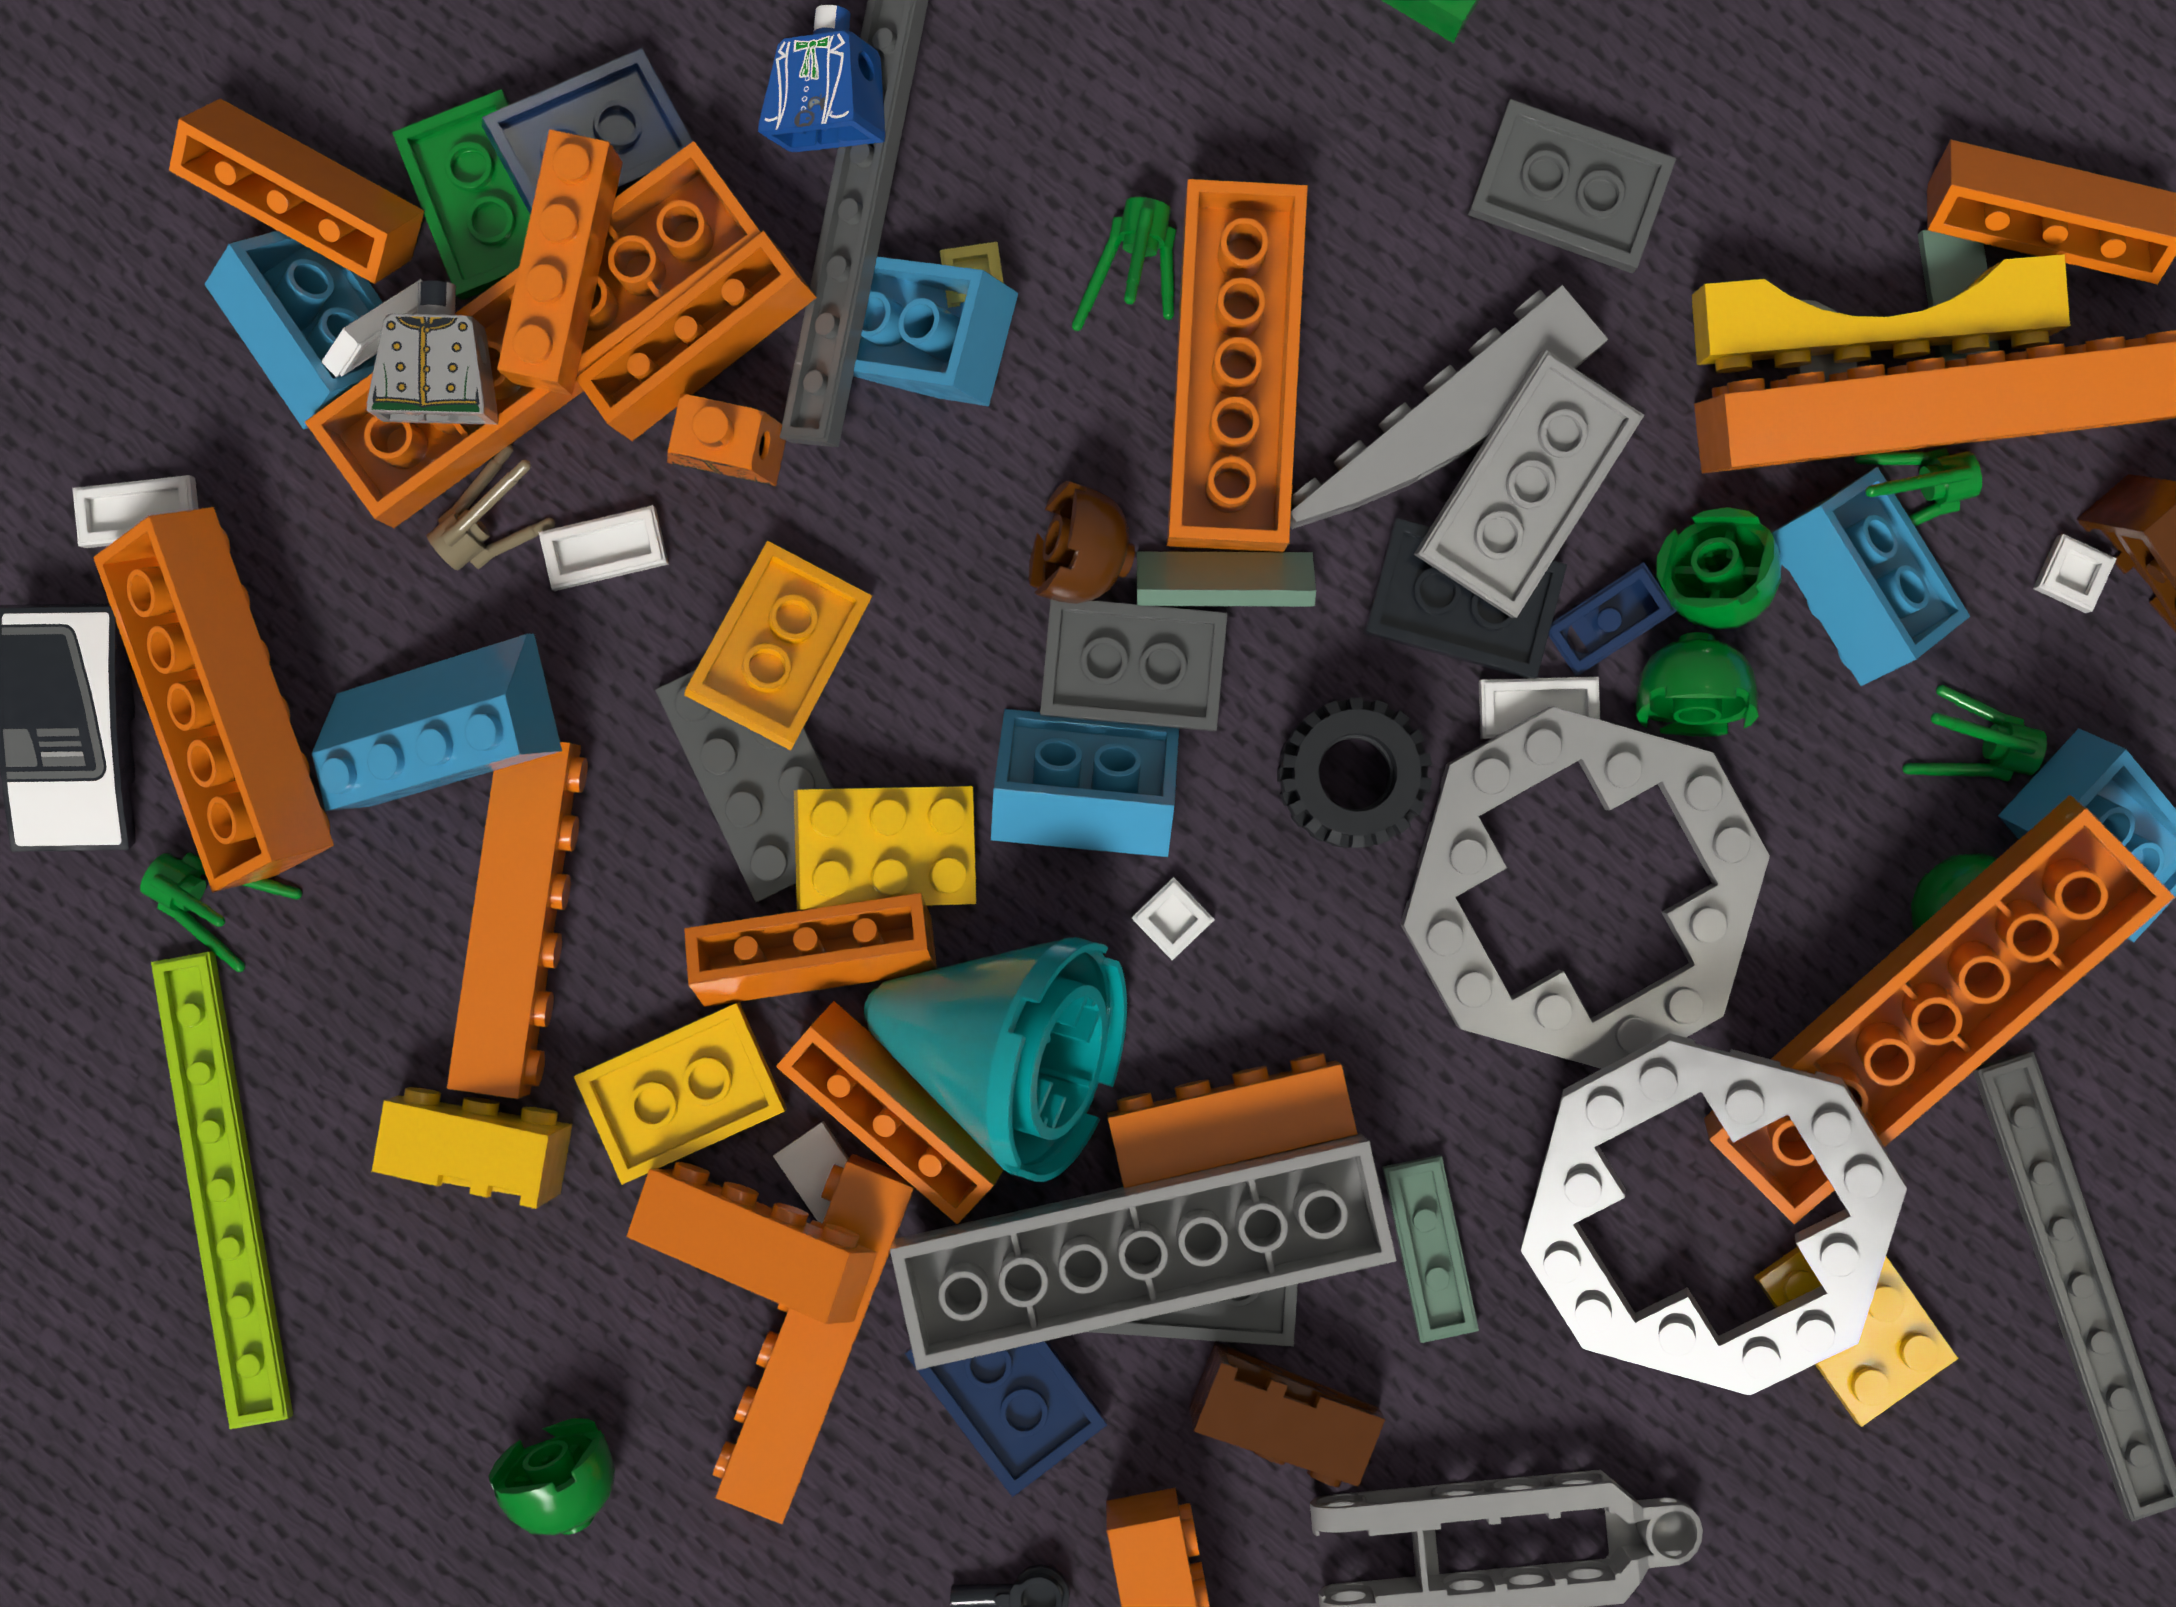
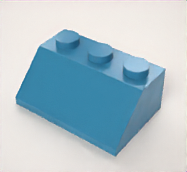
(289, 314)
(1869, 579)
(1085, 784)

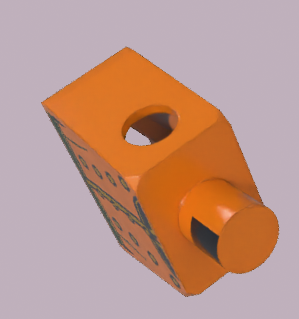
(726, 440)

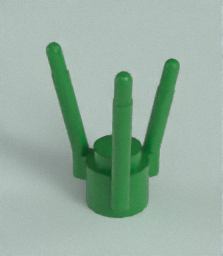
(1142, 231)
(1943, 479)
(2005, 743)
(179, 889)

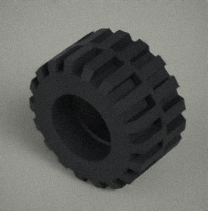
(1405, 765)

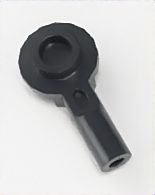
(1033, 1587)

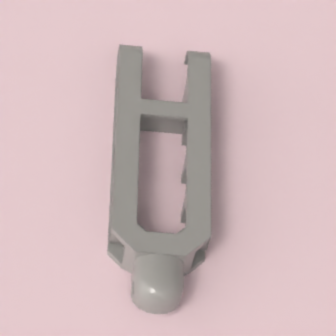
(1638, 1536)

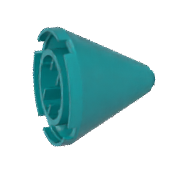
(1012, 1046)

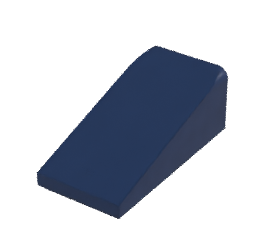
(1612, 618)

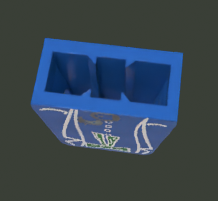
(824, 88)

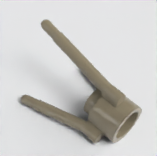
(462, 534)

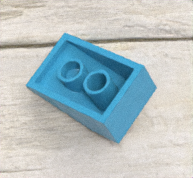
(925, 346)
(2114, 792)

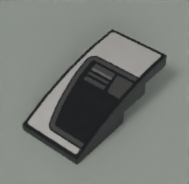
(65, 728)

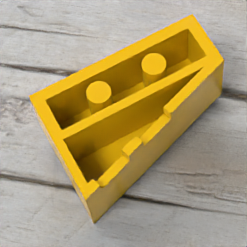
(473, 1146)

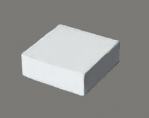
(2074, 573)
(1172, 918)

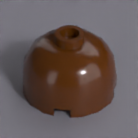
(1082, 547)

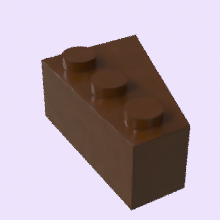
(2141, 524)
(1284, 1416)

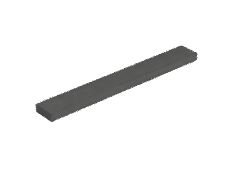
(852, 239)
(2079, 1284)

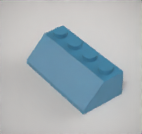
(436, 726)

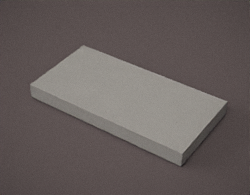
(1529, 484)

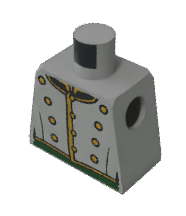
(433, 365)

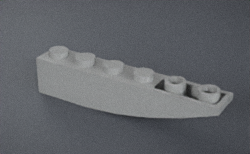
(1457, 412)

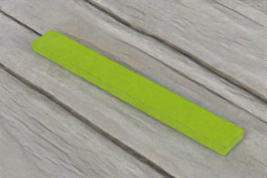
(222, 1190)

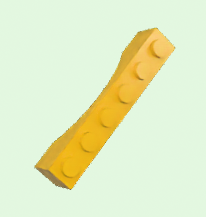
(1757, 321)

